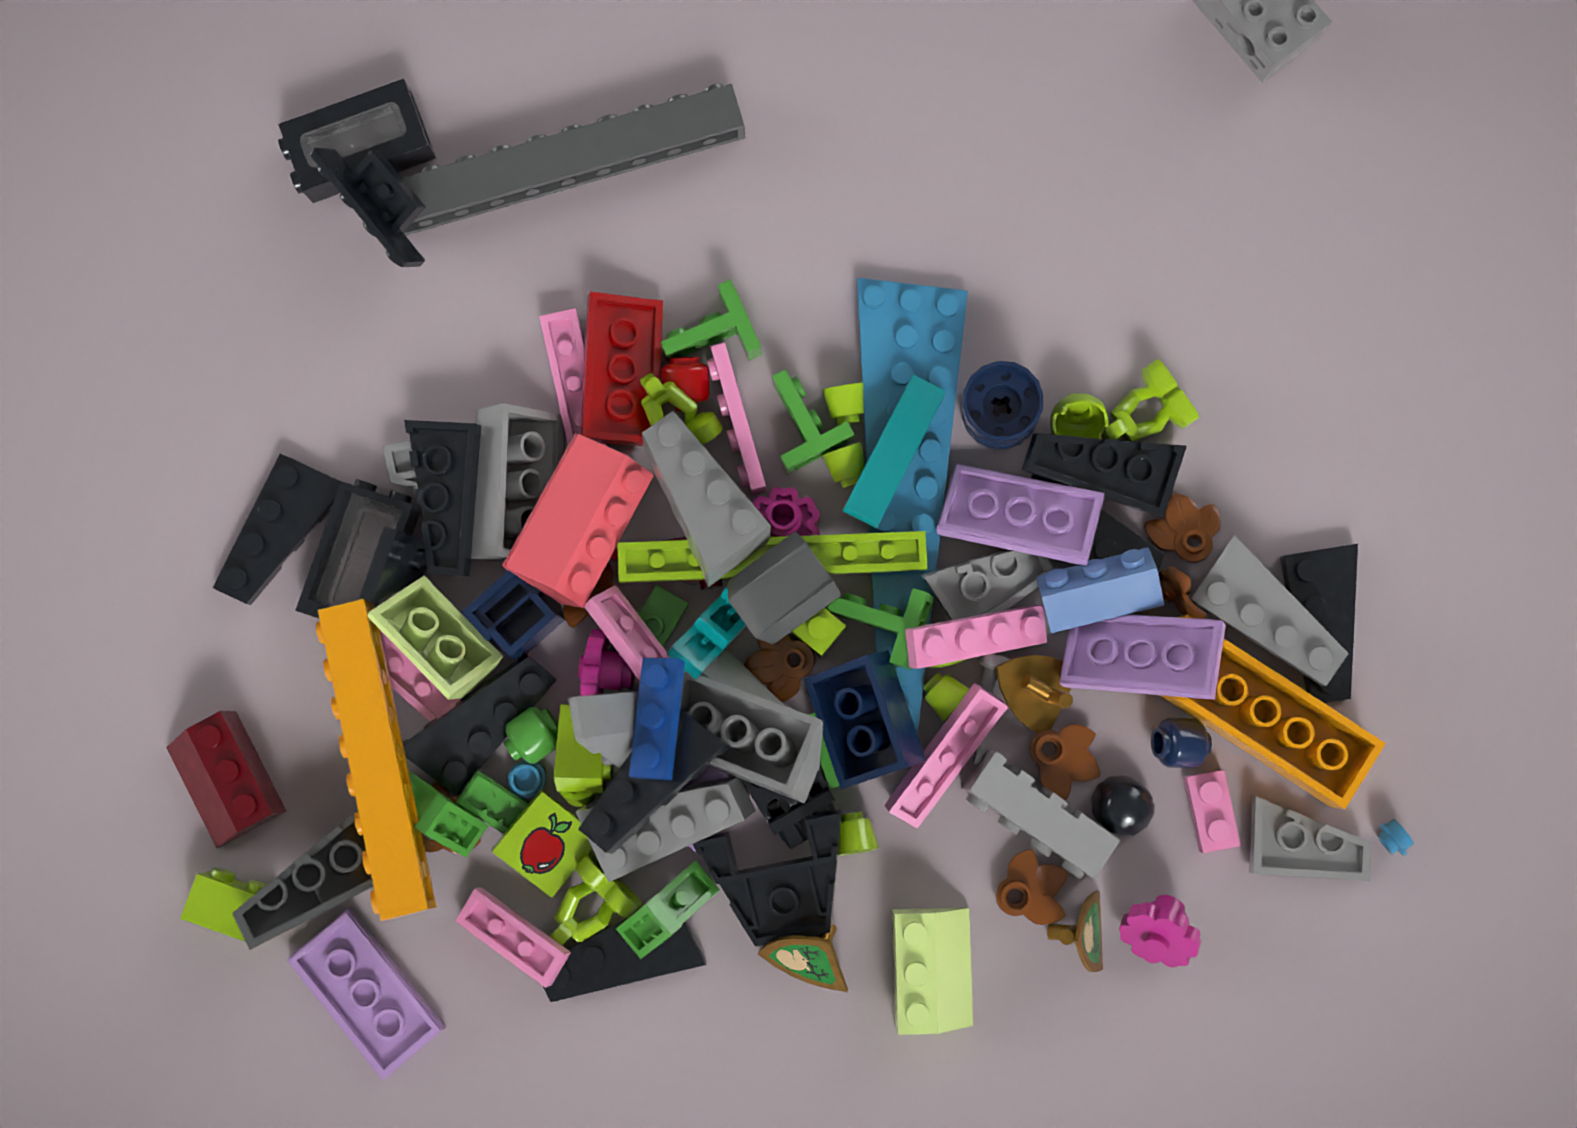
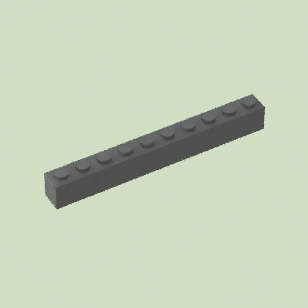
(576, 156)

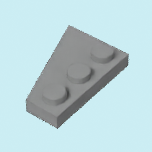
(986, 582)
(1302, 847)

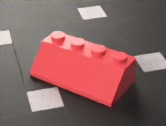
(578, 521)

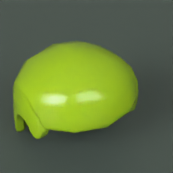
(1079, 416)

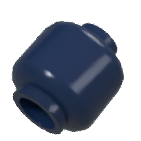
(1181, 742)

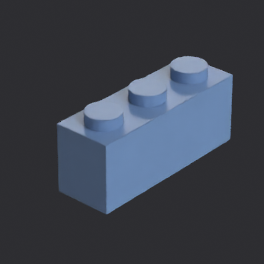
(1100, 590)

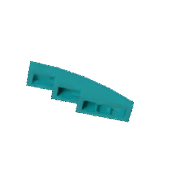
(894, 451)
(708, 636)

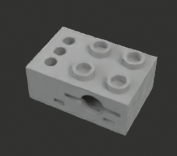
(1266, 31)

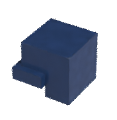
(513, 615)

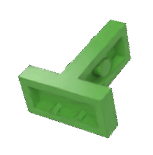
(715, 329)
(807, 425)
(887, 618)
(445, 819)
(668, 910)

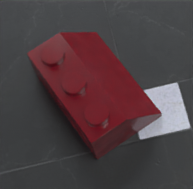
(225, 777)

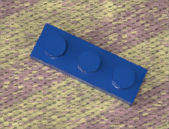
(657, 718)

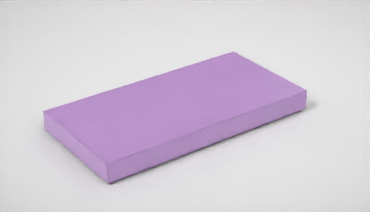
(1020, 514)
(1145, 656)
(366, 993)

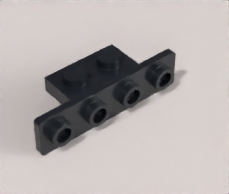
(378, 198)

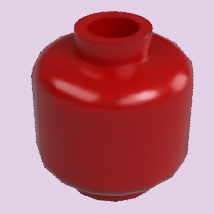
(688, 376)

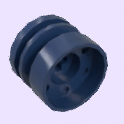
(998, 384)

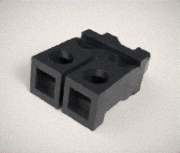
(785, 813)

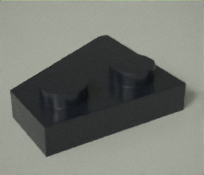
(395, 565)

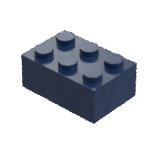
(864, 719)

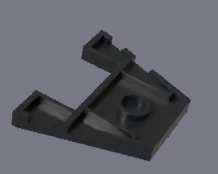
(784, 895)

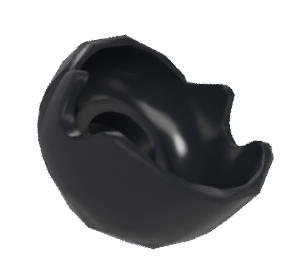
(1122, 805)

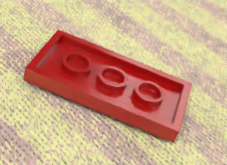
(620, 349)

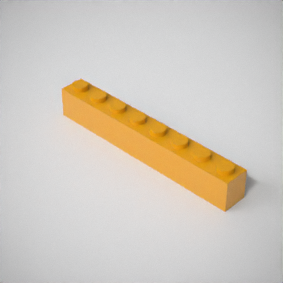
(376, 761)

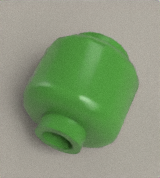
(532, 735)

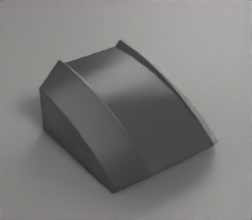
(781, 589)

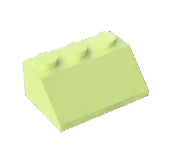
(437, 638)
(932, 970)

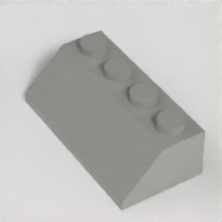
(514, 466)
(767, 740)

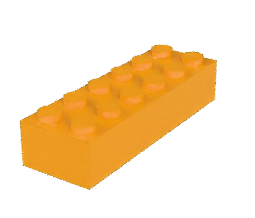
(1285, 728)

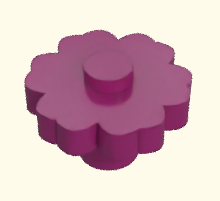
(788, 513)
(602, 668)
(1160, 932)

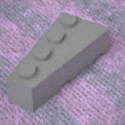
(706, 502)
(1267, 614)
(1039, 814)
(688, 818)

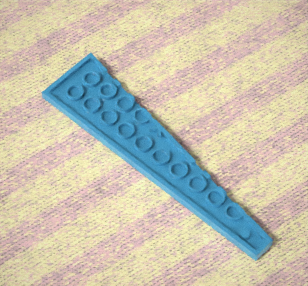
(903, 335)

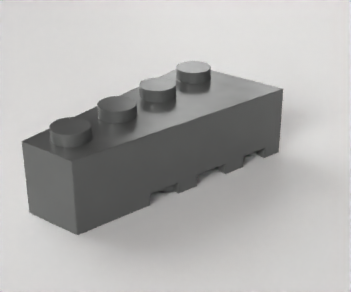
(308, 887)

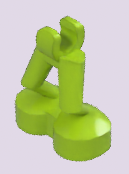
(1173, 400)
(704, 425)
(616, 897)

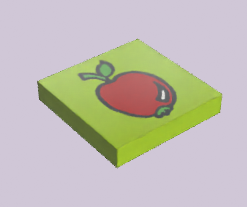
(544, 843)

